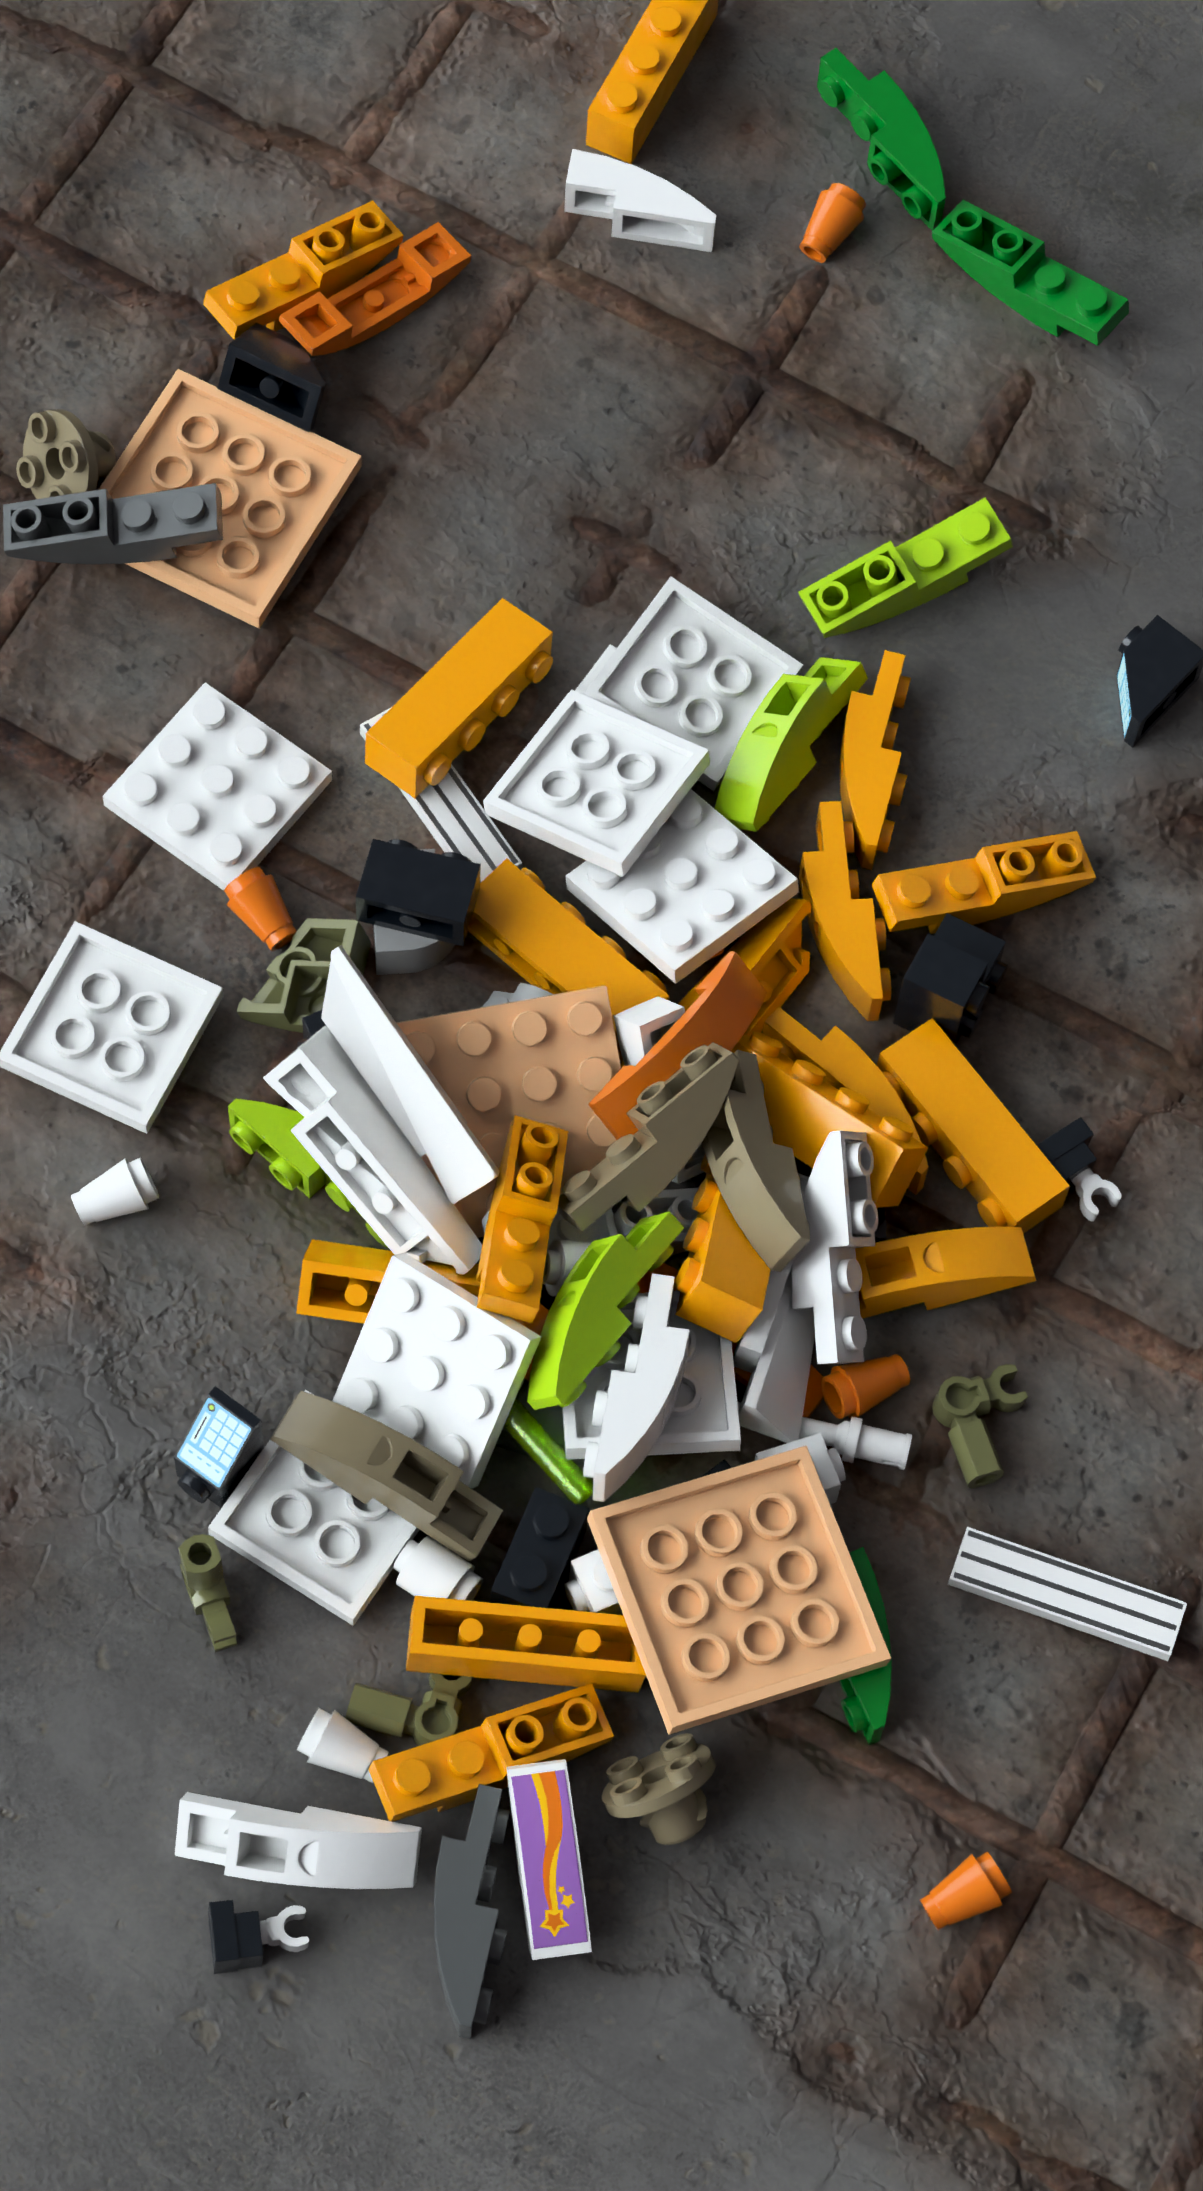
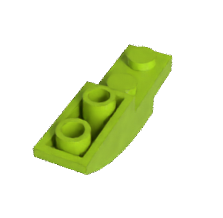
(906, 575)
(777, 740)
(267, 1130)
(586, 1313)

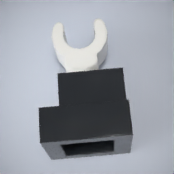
(1074, 1161)
(240, 1936)

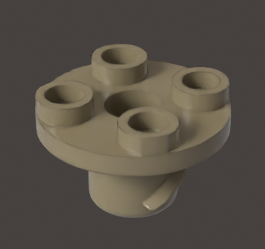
(63, 455)
(663, 1789)

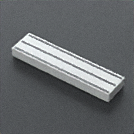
(458, 819)
(1067, 1593)

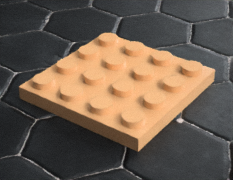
(272, 483)
(527, 1061)
(738, 1589)

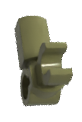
(959, 1406)
(207, 1589)
(397, 1715)

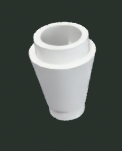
(116, 1192)
(339, 1745)

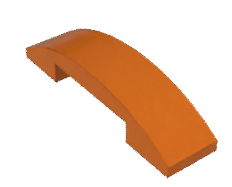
(381, 298)
(720, 1015)

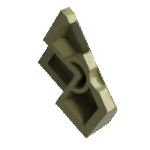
(302, 971)

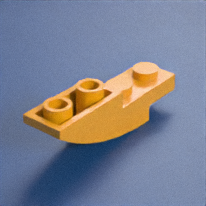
(317, 261)
(870, 764)
(985, 887)
(839, 920)
(844, 1067)
(521, 1219)
(942, 1268)
(452, 1767)

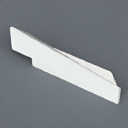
(403, 1080)
(370, 1156)
(779, 1357)

